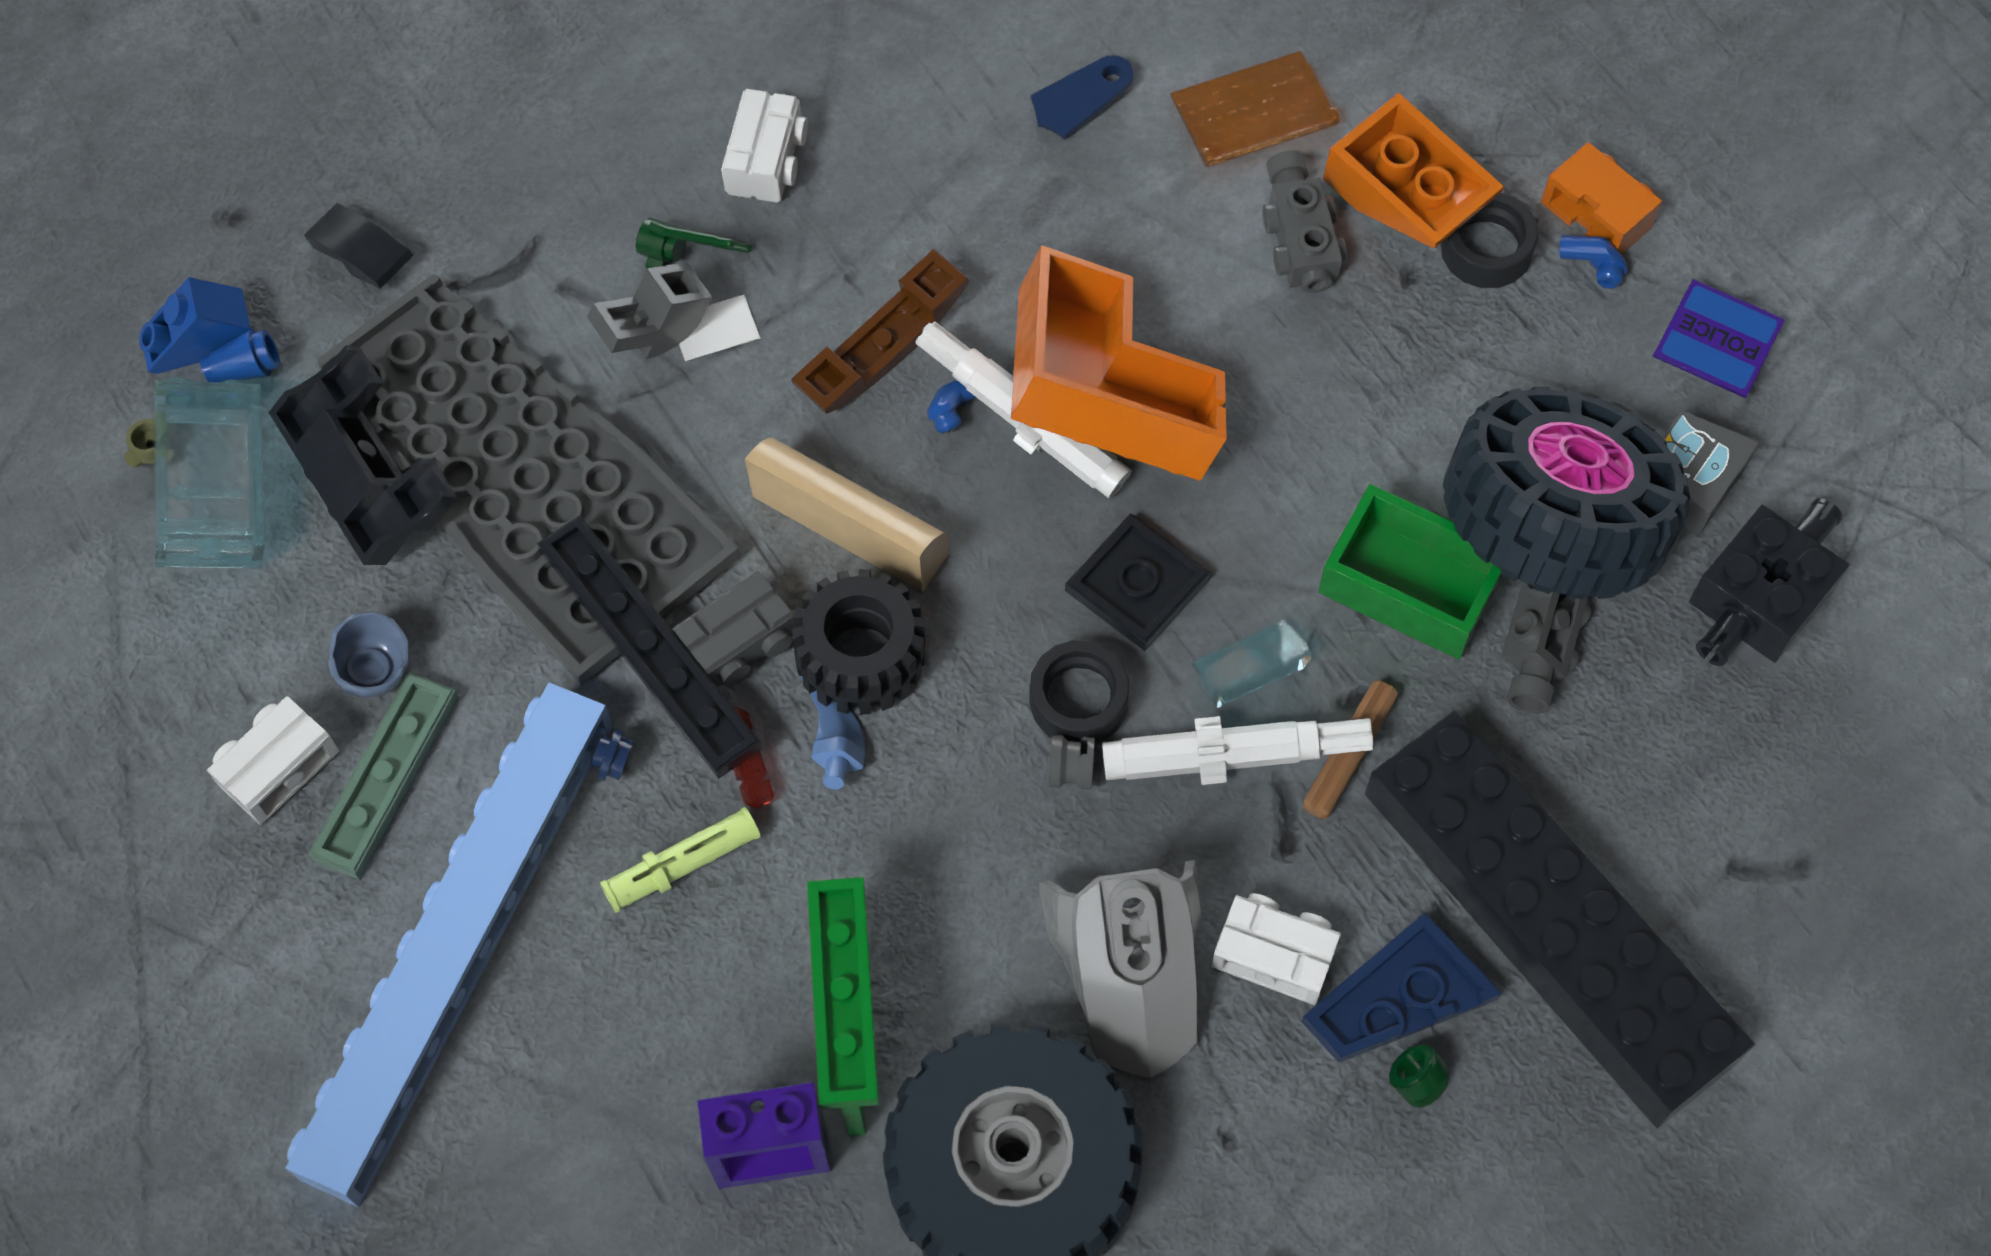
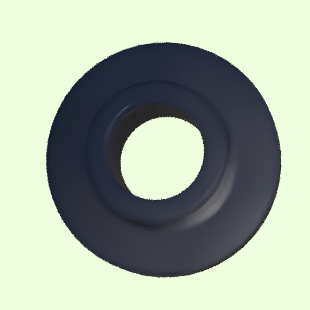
(612, 755)

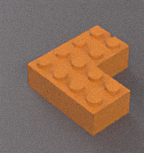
(1096, 384)

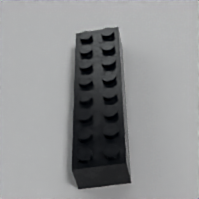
(1557, 919)

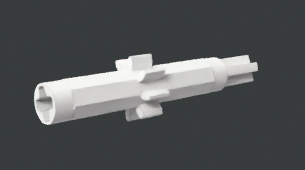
(994, 388)
(1217, 749)

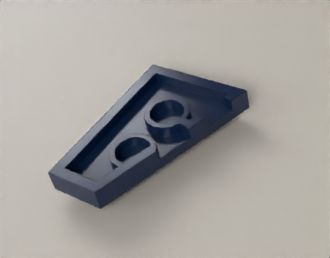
(1399, 992)

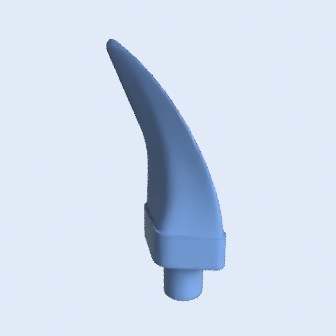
(838, 743)

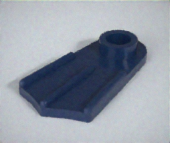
(1081, 95)

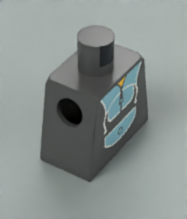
(1710, 459)

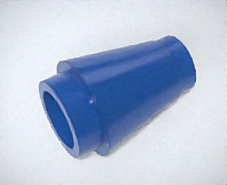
(242, 358)

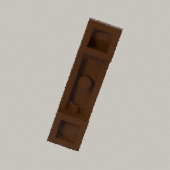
(885, 338)

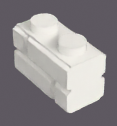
(763, 146)
(272, 759)
(1276, 947)

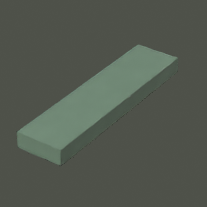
(383, 776)

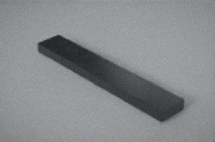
(649, 647)

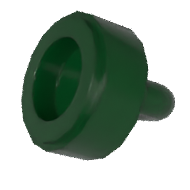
(1419, 1075)

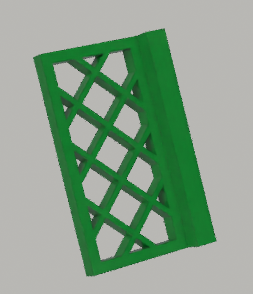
(842, 998)

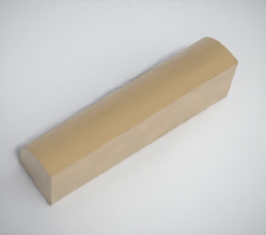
(846, 513)

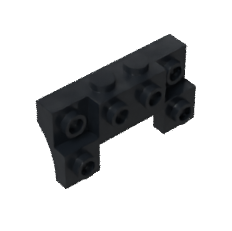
(351, 465)

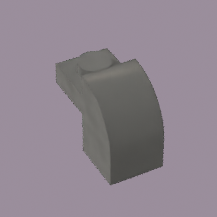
(658, 316)

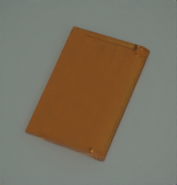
(1254, 108)

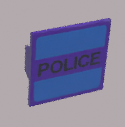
(1718, 338)

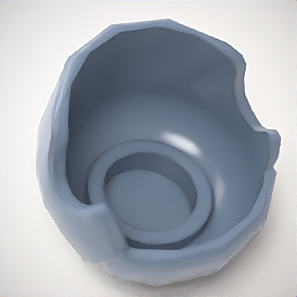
(368, 655)

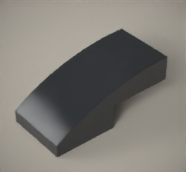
(359, 244)

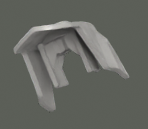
(1139, 999)

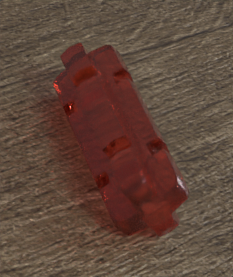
(754, 788)

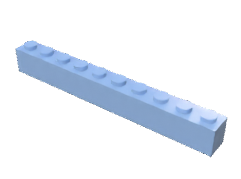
(449, 948)

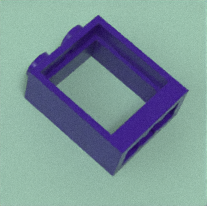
(764, 1145)

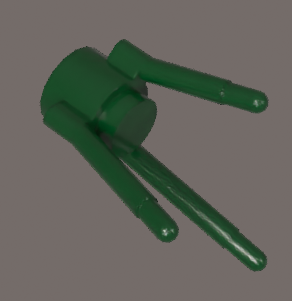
(667, 242)

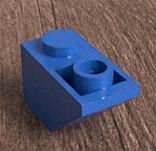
(193, 324)

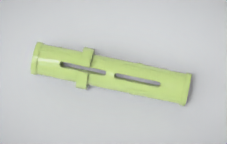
(661, 869)

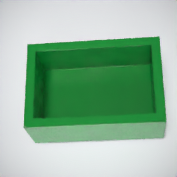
(1410, 572)

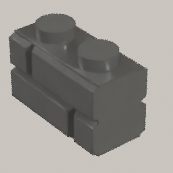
(737, 630)

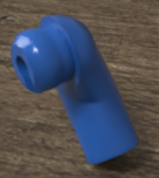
(1601, 254)
(944, 403)

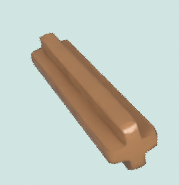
(1341, 766)

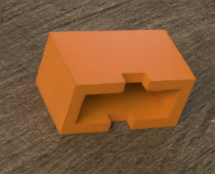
(1601, 198)

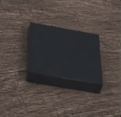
(1137, 581)

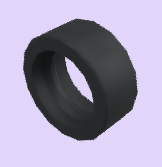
(1494, 272)
(1083, 656)

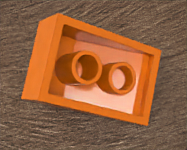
(1408, 174)

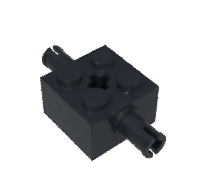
(1768, 582)

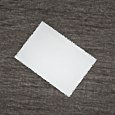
(722, 327)

